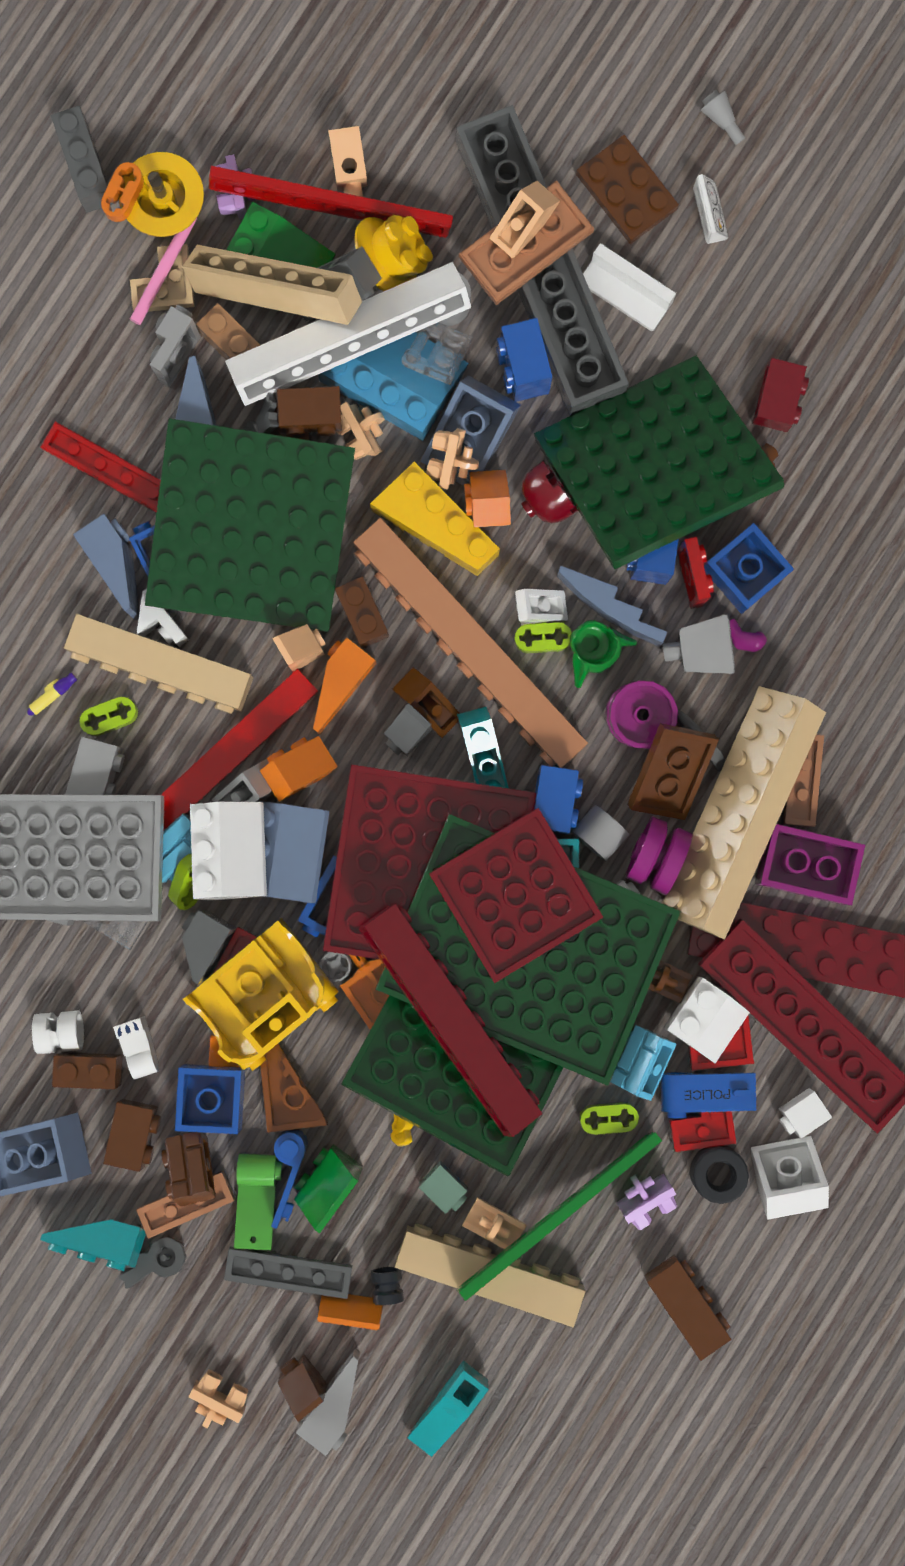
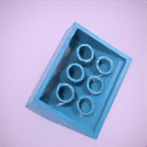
(389, 387)

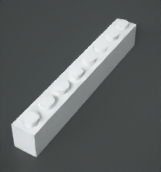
(330, 344)

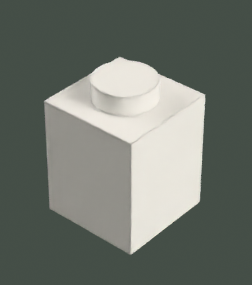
(804, 1113)

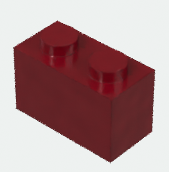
(780, 394)

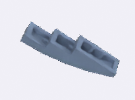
(600, 598)

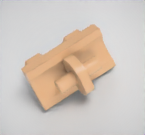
(353, 420)
(446, 470)
(493, 1224)
(216, 1405)

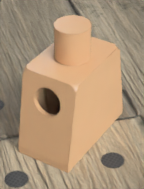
(348, 154)

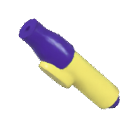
(52, 692)

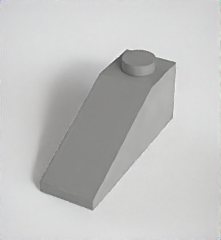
(327, 1422)

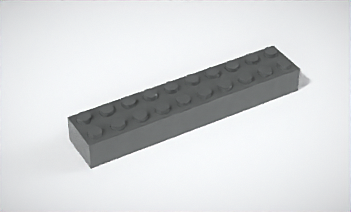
(559, 296)

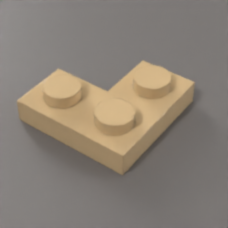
(175, 288)

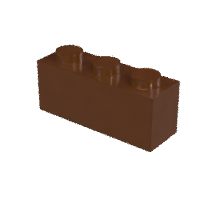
(689, 1306)

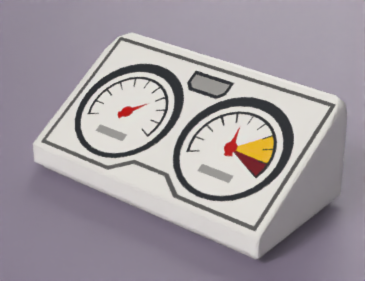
(710, 210)

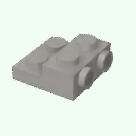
(178, 338)

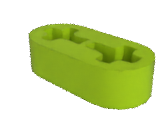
(542, 630)
(107, 709)
(182, 885)
(609, 1126)

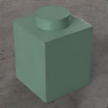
(444, 1188)

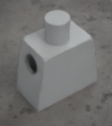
(704, 647)

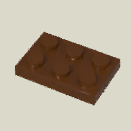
(627, 189)
(672, 771)

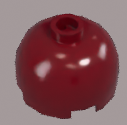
(546, 495)

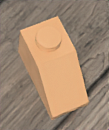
(524, 218)
(300, 646)

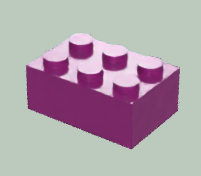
(811, 865)

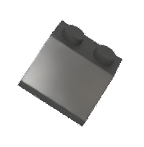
(205, 942)

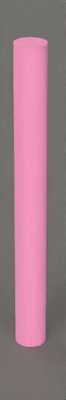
(160, 275)

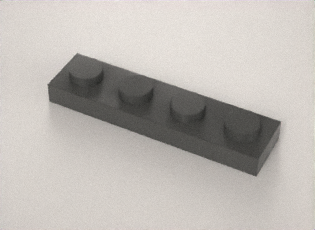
(288, 1272)

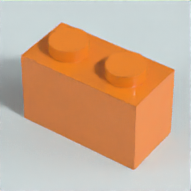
(488, 498)
(298, 768)

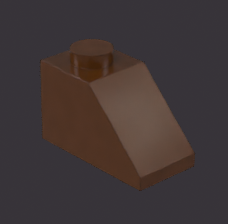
(428, 701)
(301, 1386)

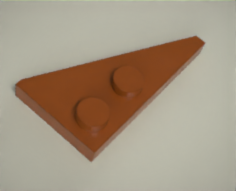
(285, 1095)

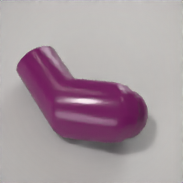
(746, 640)

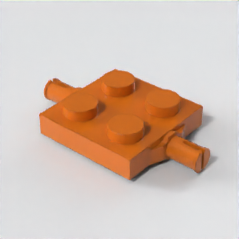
(362, 991)

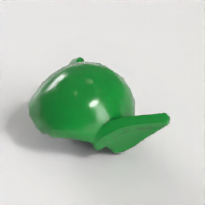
(595, 648)

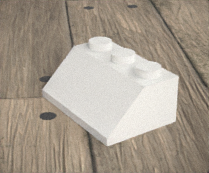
(228, 850)

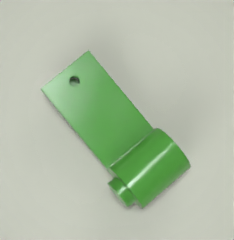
(256, 1200)

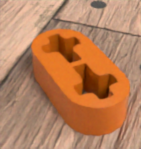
(128, 195)

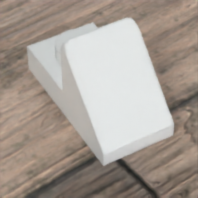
(541, 606)
(153, 617)

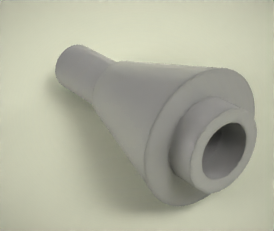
(720, 111)

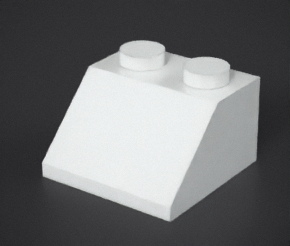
(706, 1019)
(790, 1177)

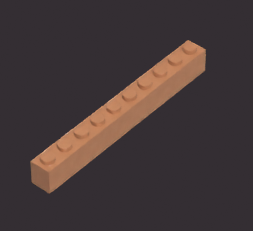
(469, 643)

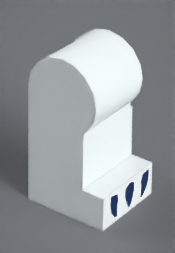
(137, 1047)

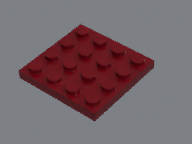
(516, 895)

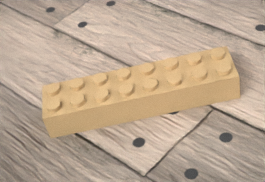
(743, 809)

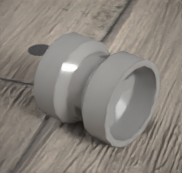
(334, 968)

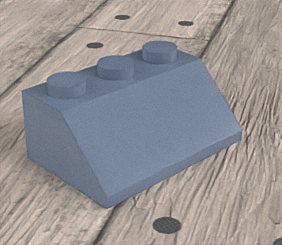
(294, 850)

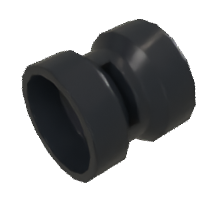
(387, 1289)

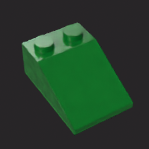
(273, 237)
(326, 1186)

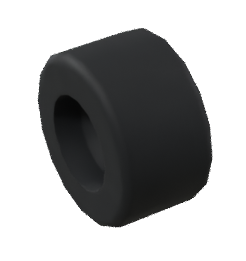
(724, 1193)

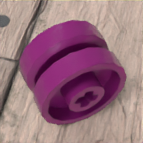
(623, 709)
(664, 857)

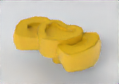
(401, 1131)

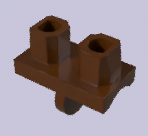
(670, 981)

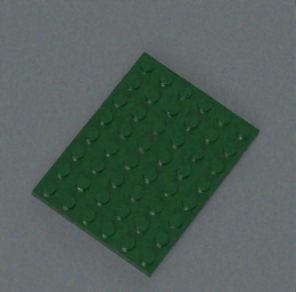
(572, 1000)

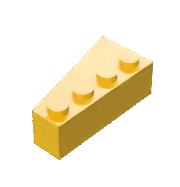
(429, 514)

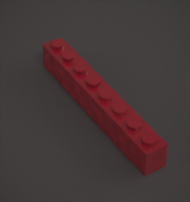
(451, 1020)

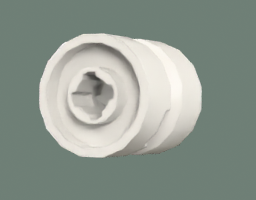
(58, 1032)

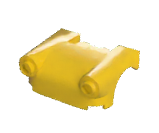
(262, 996)

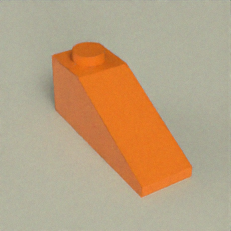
(342, 676)

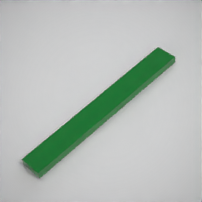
(558, 1215)

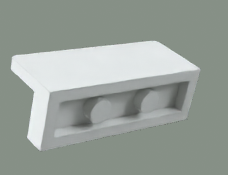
(628, 288)

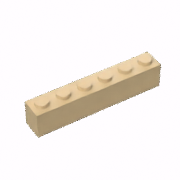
(273, 284)
(158, 663)
(517, 1286)

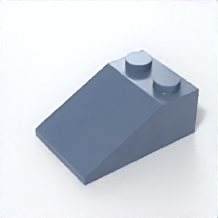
(194, 398)
(483, 415)
(108, 551)
(42, 1154)

